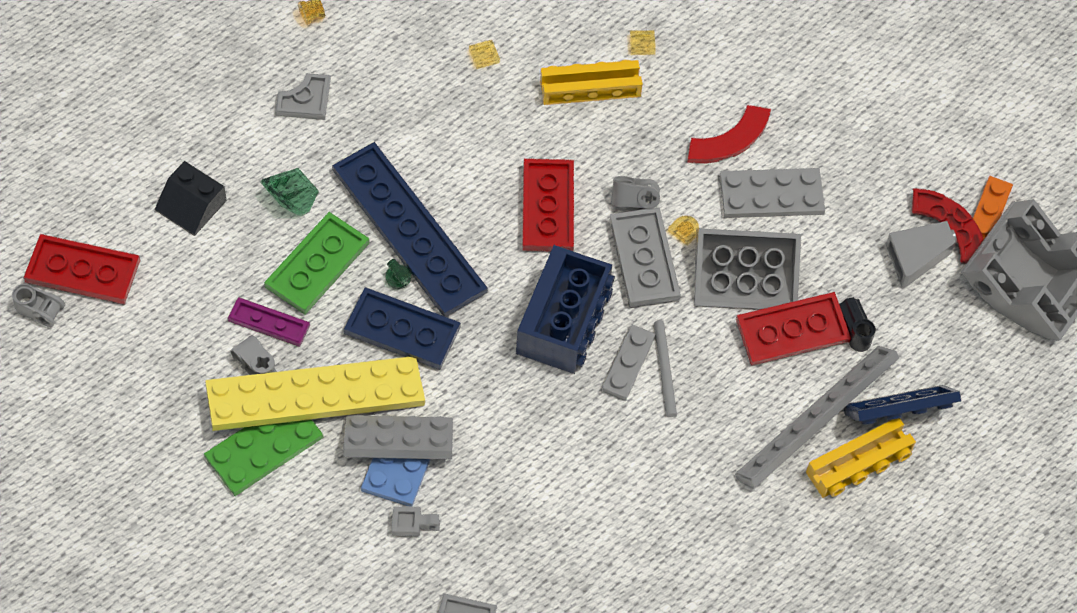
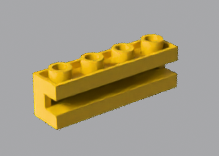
(591, 82)
(860, 458)

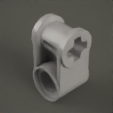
(633, 191)
(41, 306)
(253, 356)

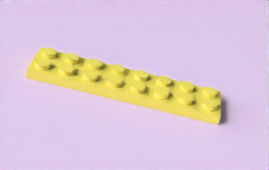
(314, 393)

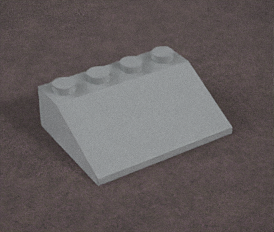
(746, 268)

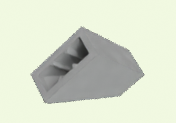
(919, 249)

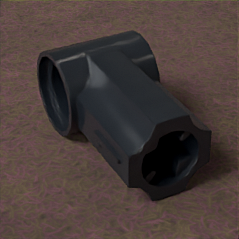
(857, 324)

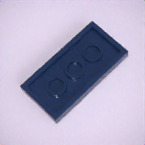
(402, 328)
(894, 405)

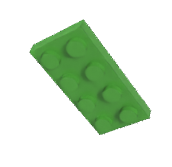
(317, 263)
(259, 451)

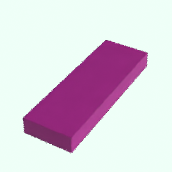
(269, 321)

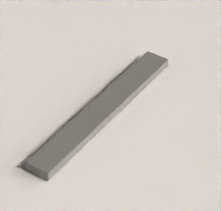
(816, 416)

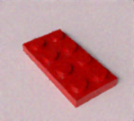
(548, 204)
(82, 269)
(793, 328)

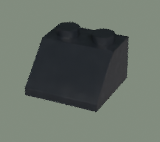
(190, 198)

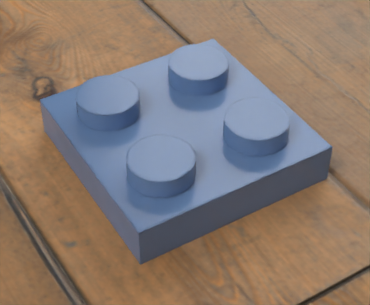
(395, 479)

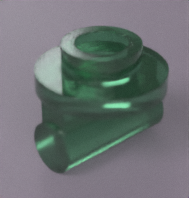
(397, 275)

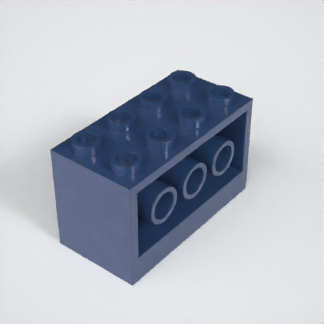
(565, 310)

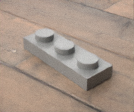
(628, 362)

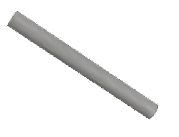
(665, 369)

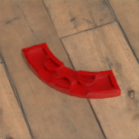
(732, 142)
(943, 209)

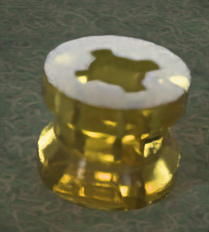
(311, 10)

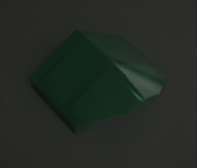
(292, 191)

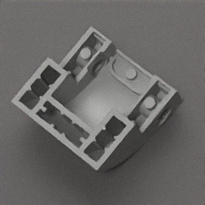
(1028, 271)

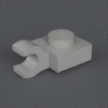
(409, 521)

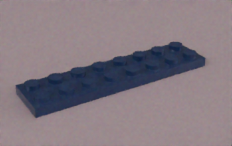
(410, 229)

